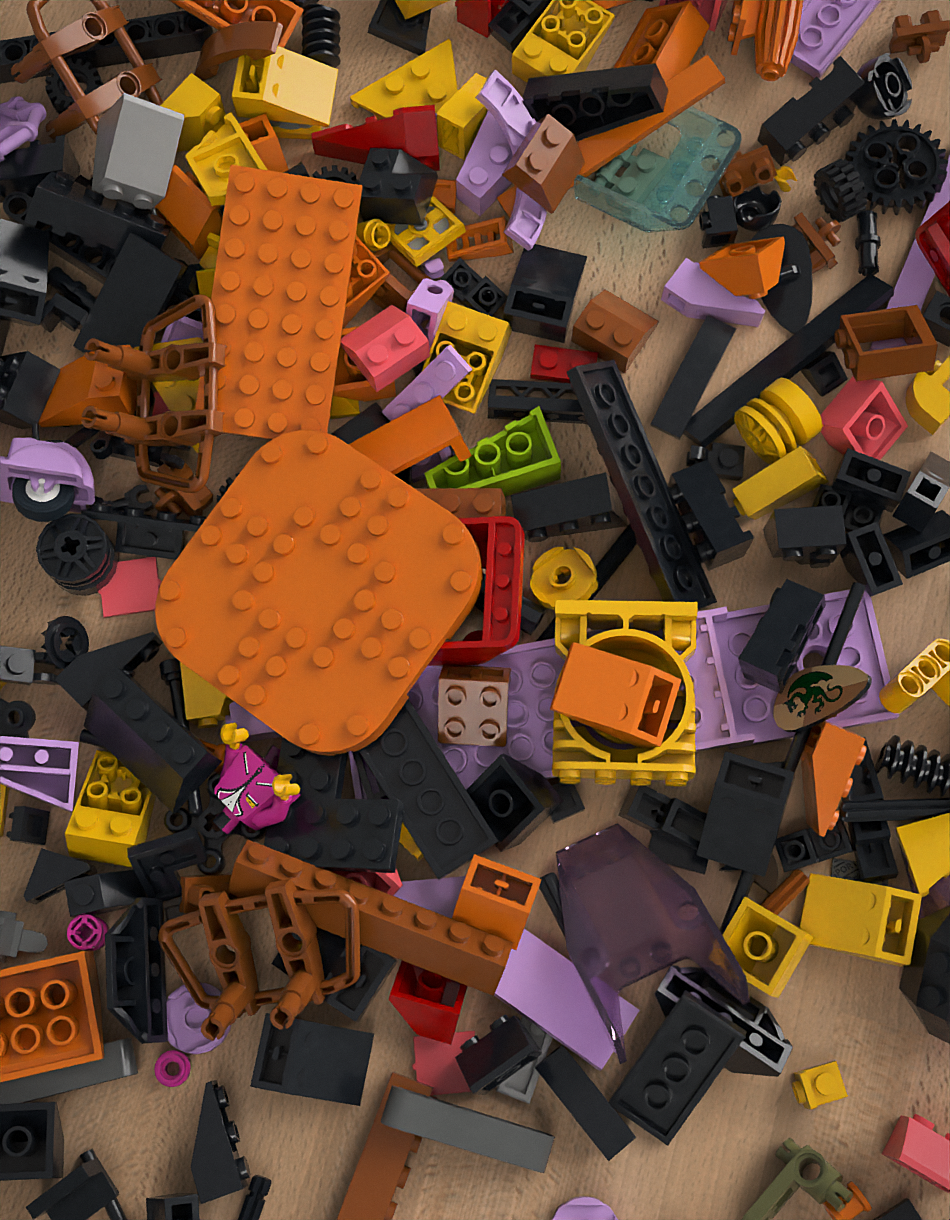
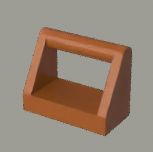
(392, 291)

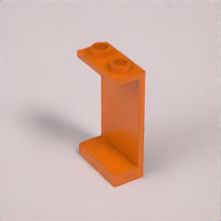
(413, 437)

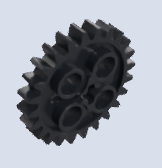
(921, 160)

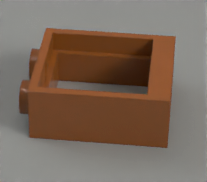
(884, 325)

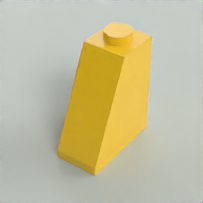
(461, 118)
(779, 484)
(203, 701)

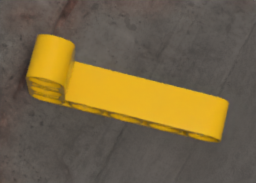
(924, 672)

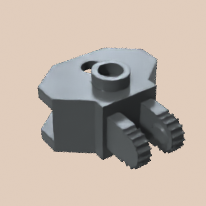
(16, 938)

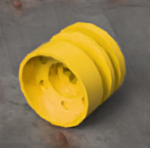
(778, 420)

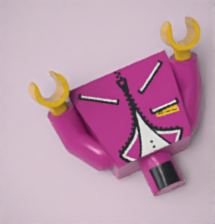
(250, 786)

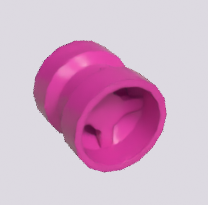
(93, 933)

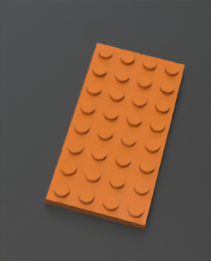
(281, 299)

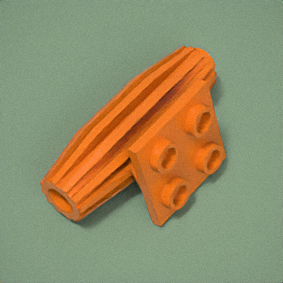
(774, 31)

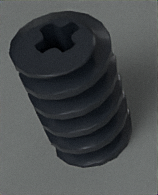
(321, 34)
(915, 763)

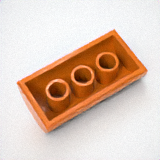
(230, 12)

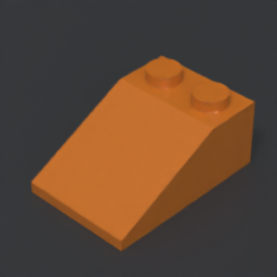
(85, 385)

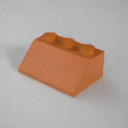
(666, 37)

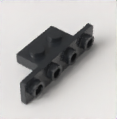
(146, 534)

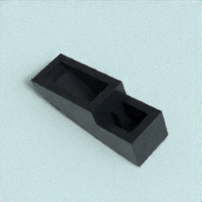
(515, 21)
(664, 816)
(585, 1102)

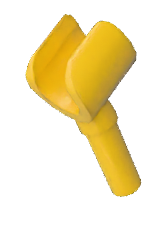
(784, 174)

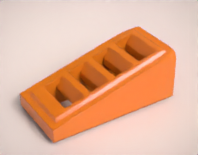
(482, 250)

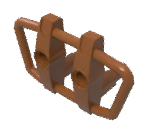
(80, 37)
(163, 365)
(237, 968)

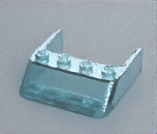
(696, 168)

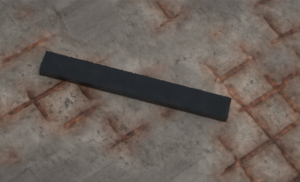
(785, 360)

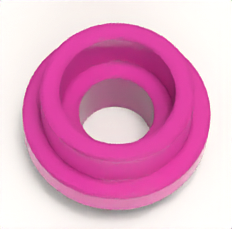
(161, 1068)

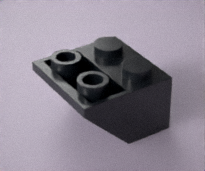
(24, 388)

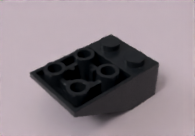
(23, 272)
(544, 292)
(745, 813)
(374, 967)
(313, 1061)

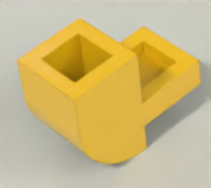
(928, 399)

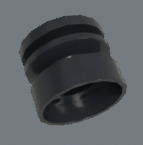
(88, 568)

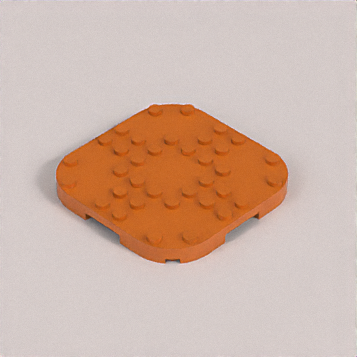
(319, 591)

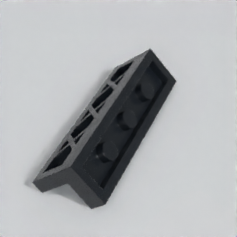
(520, 405)

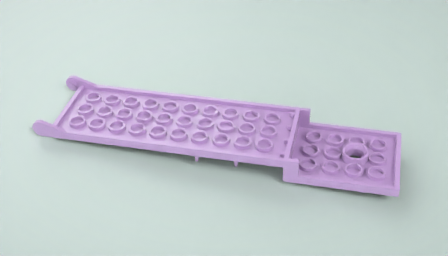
(727, 705)

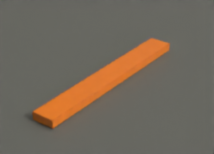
(683, 92)

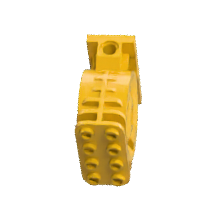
(574, 749)

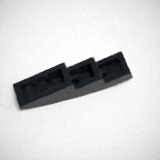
(693, 377)
(870, 838)

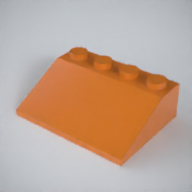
(50, 1015)

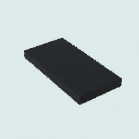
(132, 294)
(677, 1067)

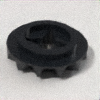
(76, 643)

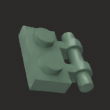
(640, 176)

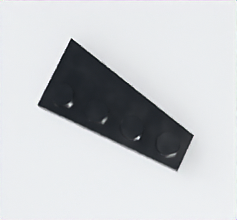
(392, 27)

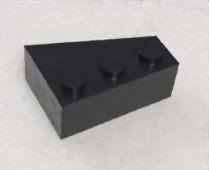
(569, 508)

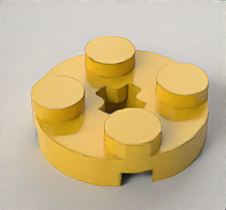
(558, 561)

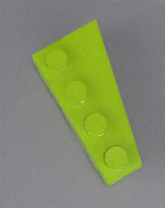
(510, 460)

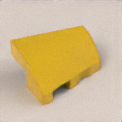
(926, 850)

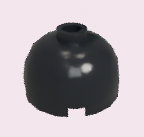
(884, 88)

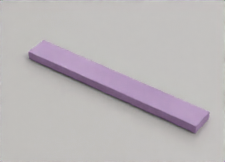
(916, 272)

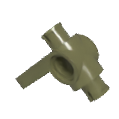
(823, 1188)

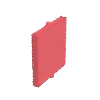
(131, 588)
(437, 1063)

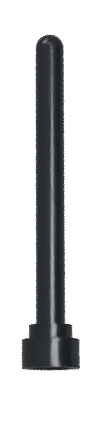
(171, 674)

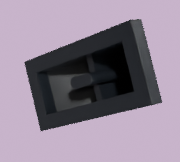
(51, 873)

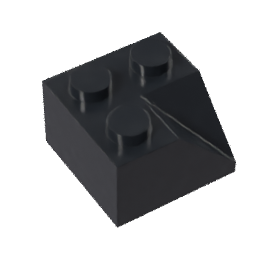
(395, 187)
(806, 534)

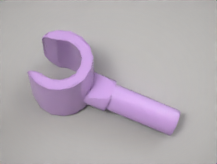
(434, 268)

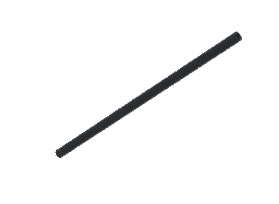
(800, 738)

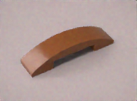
(253, 38)

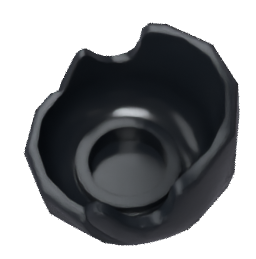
(756, 209)

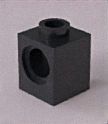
(937, 308)

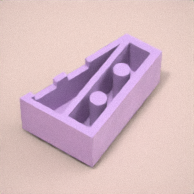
(481, 174)
(40, 768)

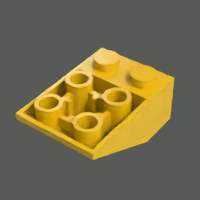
(561, 39)
(285, 88)
(479, 342)
(109, 813)
(861, 919)

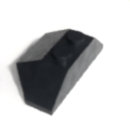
(138, 971)
(927, 977)
(764, 1047)

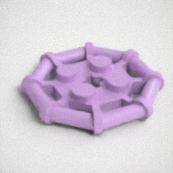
(18, 123)

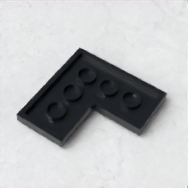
(329, 829)

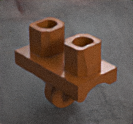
(921, 38)
(747, 171)
(821, 253)
(189, 502)
(196, 886)

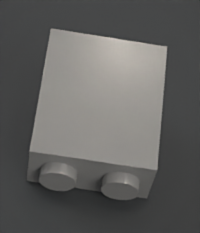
(136, 151)

